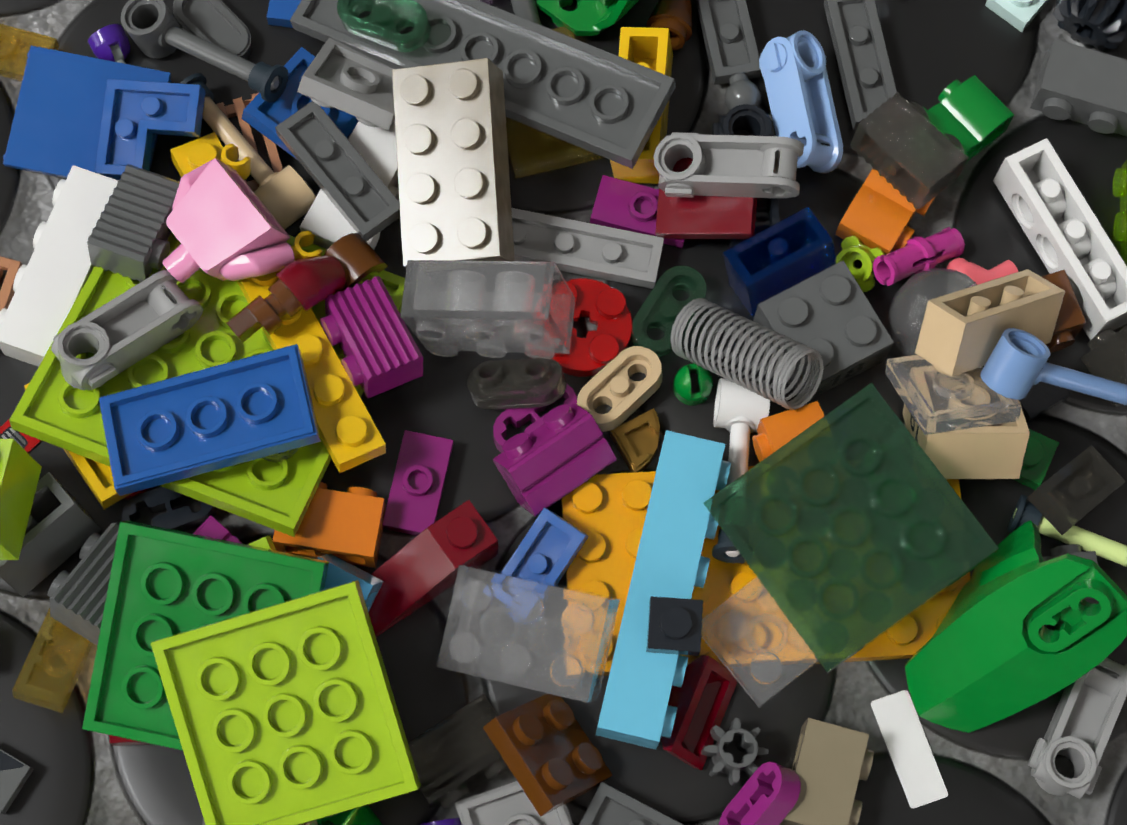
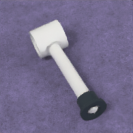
(740, 414)

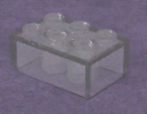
(488, 307)
(528, 633)

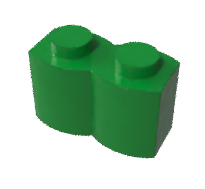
(970, 115)

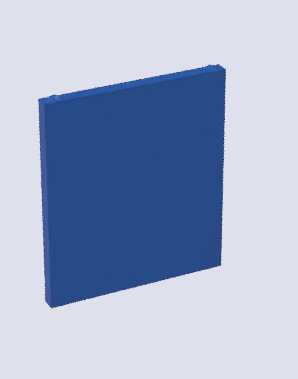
(63, 110)

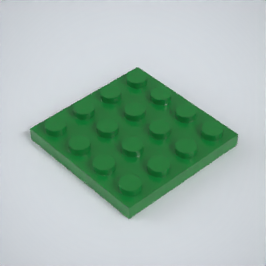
(166, 586)

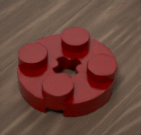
(613, 331)

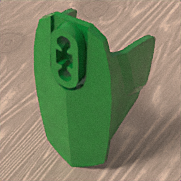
(993, 642)

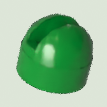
(682, 385)

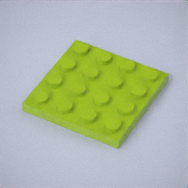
(287, 712)

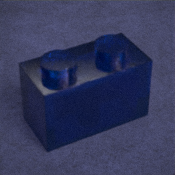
(778, 258)

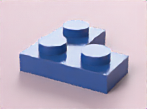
(138, 111)

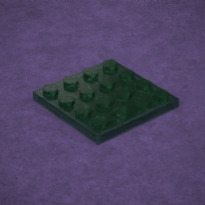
(850, 527)

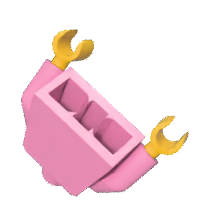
(227, 225)

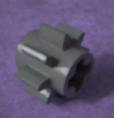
(744, 741)

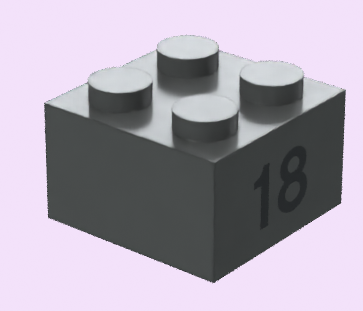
(831, 318)

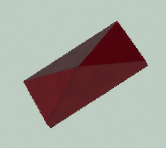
(700, 707)

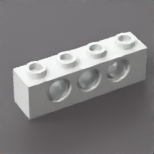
(1066, 233)

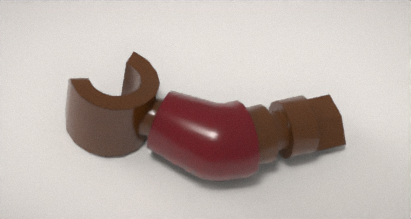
(308, 283)

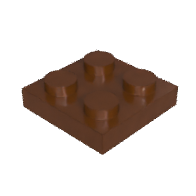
(547, 752)

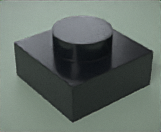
(674, 626)

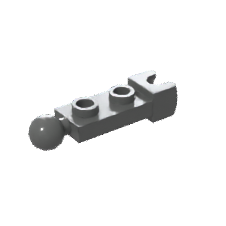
(731, 49)

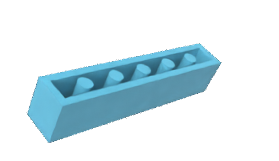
(669, 567)

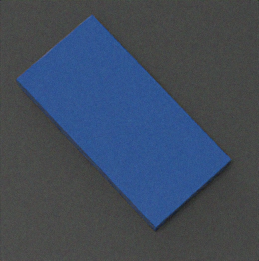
(208, 420)

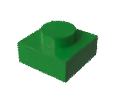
(1036, 459)

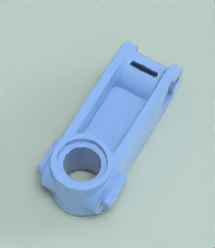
(802, 98)

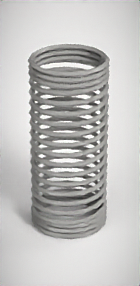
(782, 370)

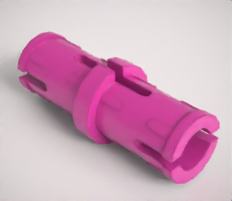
(918, 256)

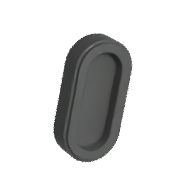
(214, 23)

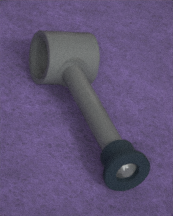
(160, 34)

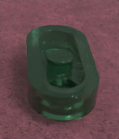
(386, 22)
(662, 308)

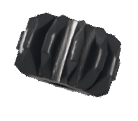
(1094, 21)

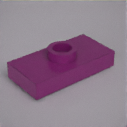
(628, 208)
(417, 483)

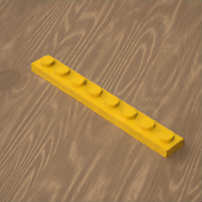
(338, 409)

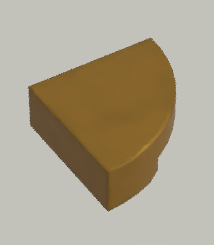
(638, 440)

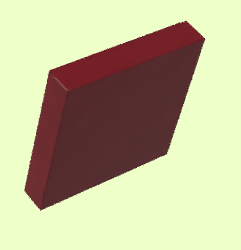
(704, 215)

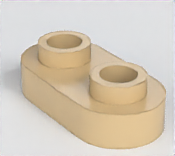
(615, 388)

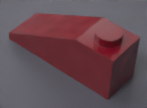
(430, 564)

